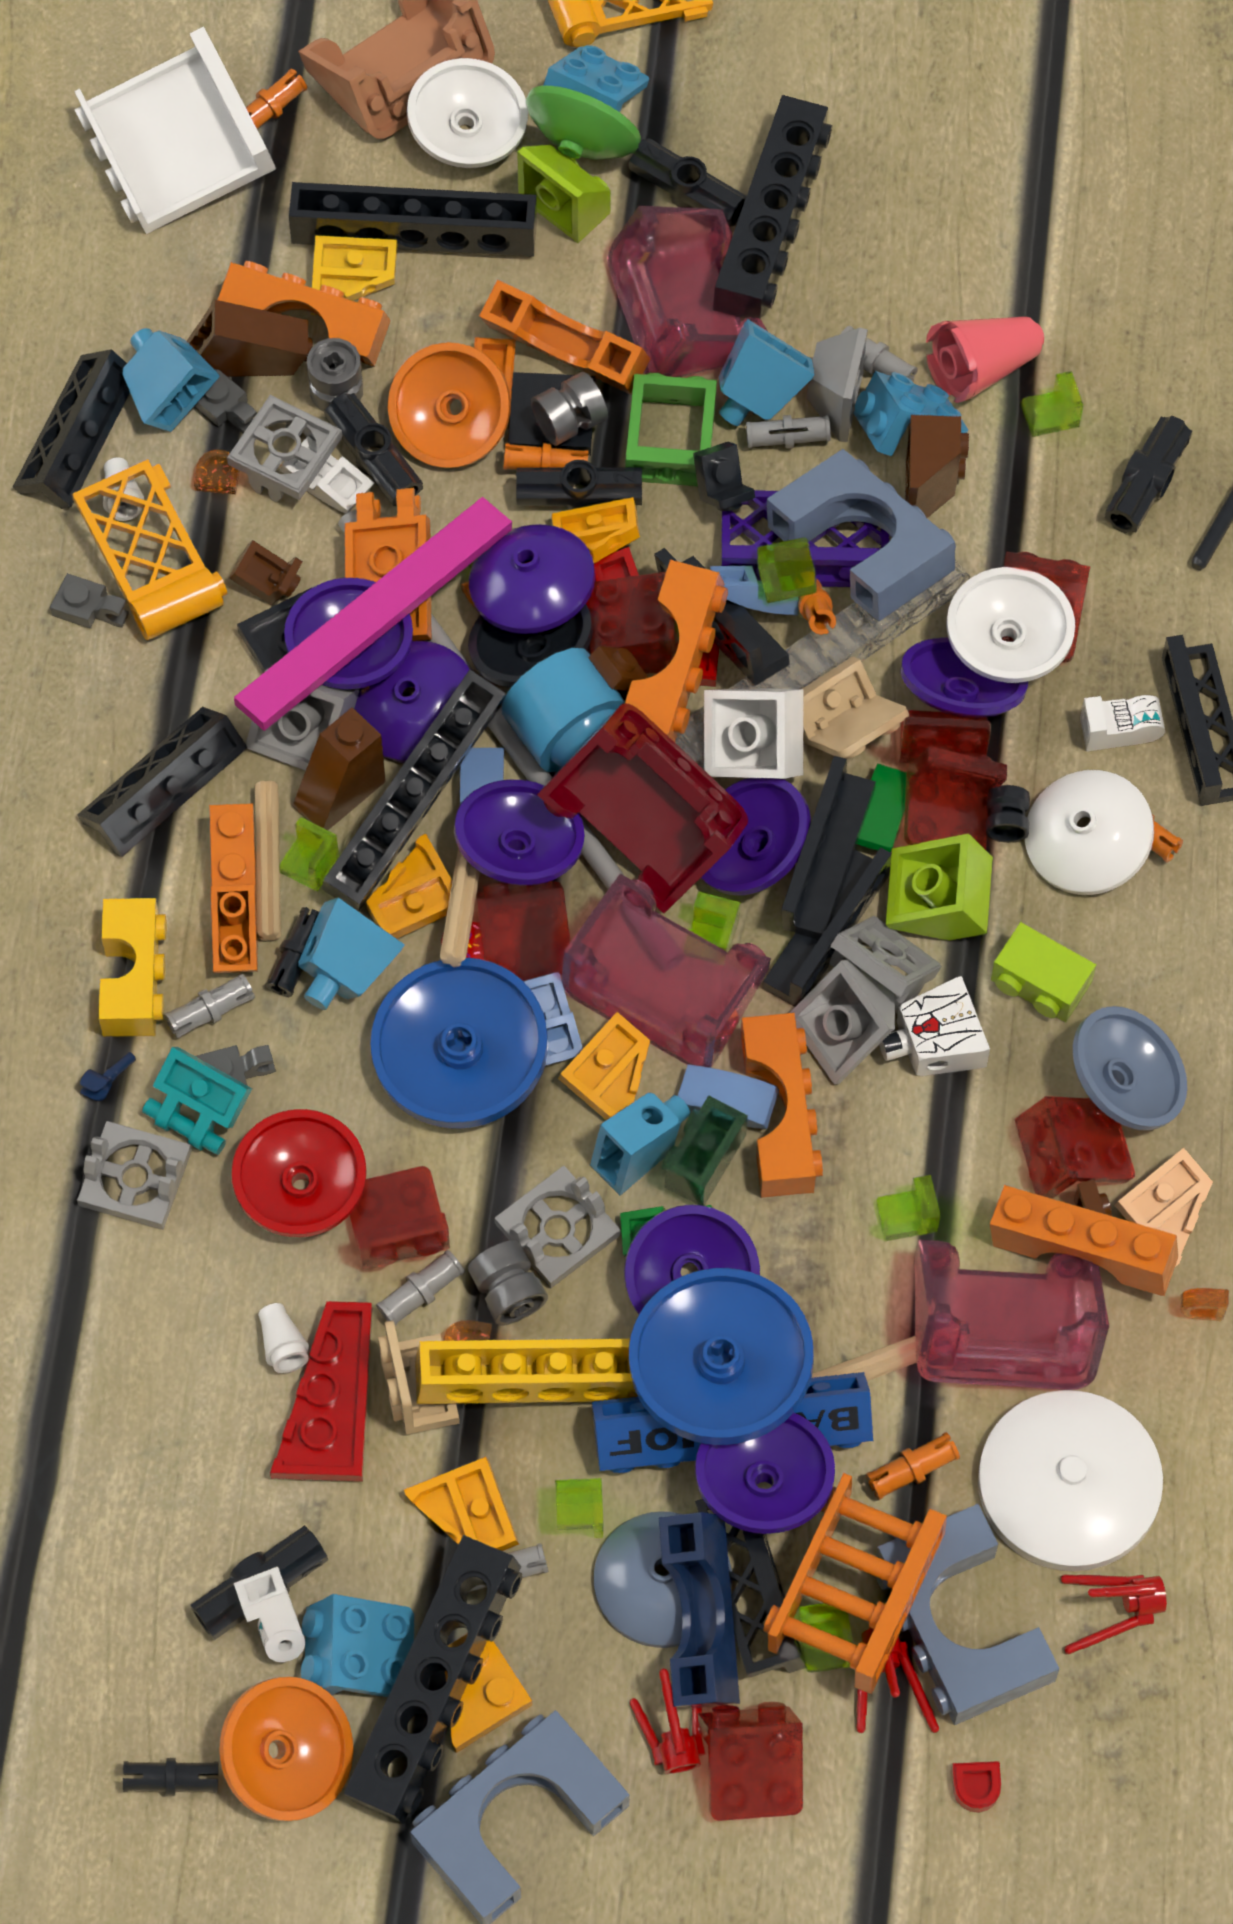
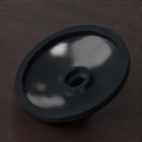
(508, 655)

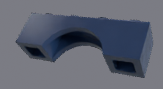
(706, 1660)

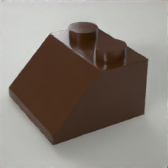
(934, 460)

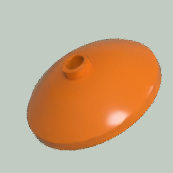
(422, 401)
(311, 1745)

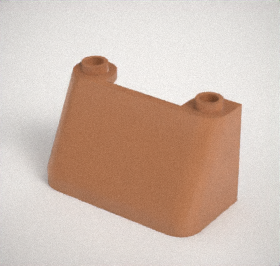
(379, 73)

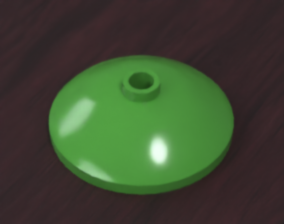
(581, 124)

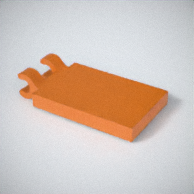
(380, 544)

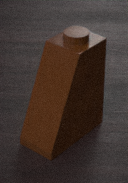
(251, 341)
(341, 770)

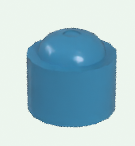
(559, 706)

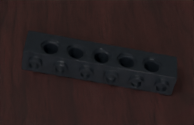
(793, 125)
(416, 217)
(413, 790)
(470, 1566)

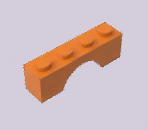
(356, 322)
(563, 338)
(691, 599)
(773, 1055)
(1042, 1225)

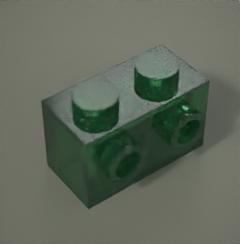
(705, 1150)

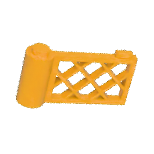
(584, 19)
(179, 594)

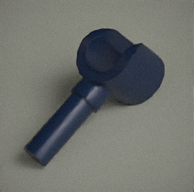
(97, 1085)

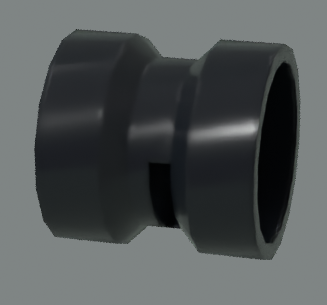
(1007, 815)

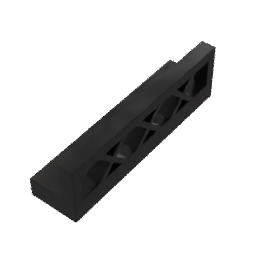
(79, 429)
(740, 635)
(1193, 721)
(164, 779)
(827, 851)
(808, 958)
(772, 1593)

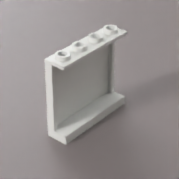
(175, 136)

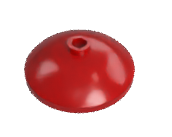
(295, 1148)

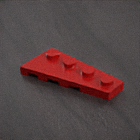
(330, 1409)

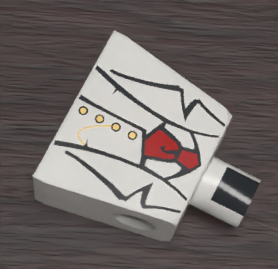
(939, 1032)

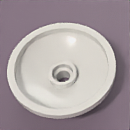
(471, 95)
(1016, 606)
(1104, 851)

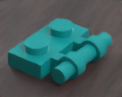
(202, 1088)

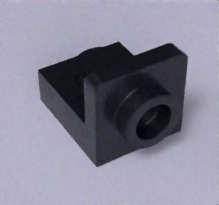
(721, 478)

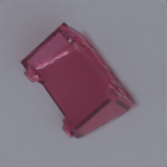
(666, 284)
(660, 975)
(1008, 1324)

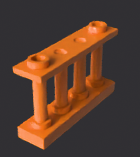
(885, 1618)

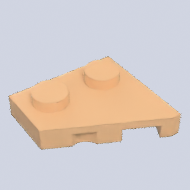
(1169, 1198)

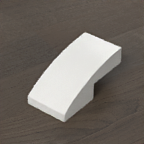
(336, 481)

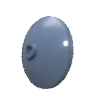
(1129, 1068)
(631, 1592)

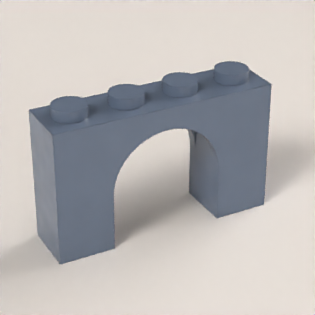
(846, 492)
(964, 1677)
(546, 1758)

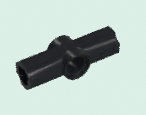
(672, 171)
(362, 432)
(1148, 474)
(554, 485)
(293, 1556)

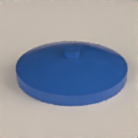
(459, 1043)
(721, 1356)

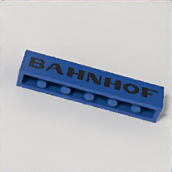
(632, 1438)

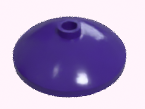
(536, 593)
(373, 663)
(947, 684)
(404, 720)
(513, 835)
(768, 843)
(680, 1237)
(789, 1458)

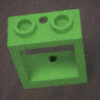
(668, 464)

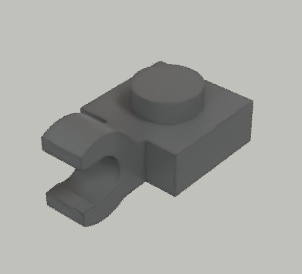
(226, 402)
(84, 601)
(252, 1064)

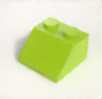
(563, 190)
(940, 888)

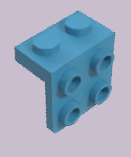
(598, 76)
(889, 403)
(356, 1644)

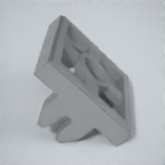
(296, 421)
(909, 958)
(118, 1136)
(564, 1184)

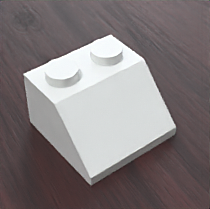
(753, 733)

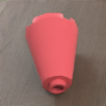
(980, 352)

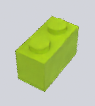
(1042, 973)

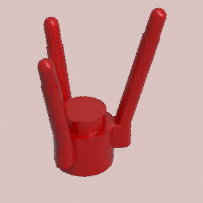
(1139, 1595)
(901, 1654)
(678, 1749)

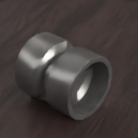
(333, 370)
(565, 410)
(509, 1285)

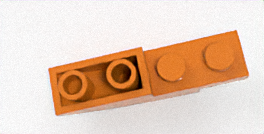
(233, 888)

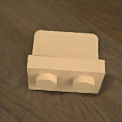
(846, 712)
(399, 1364)

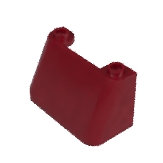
(648, 802)

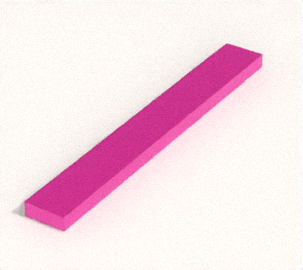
(372, 613)

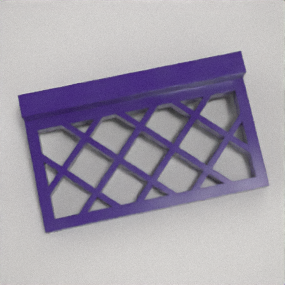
(830, 563)

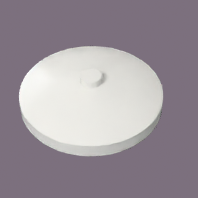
(1070, 1480)

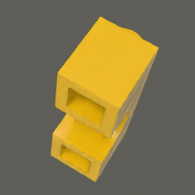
(131, 1002)

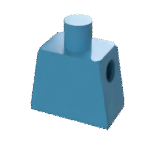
(761, 375)
(166, 377)
(344, 953)
(637, 1139)

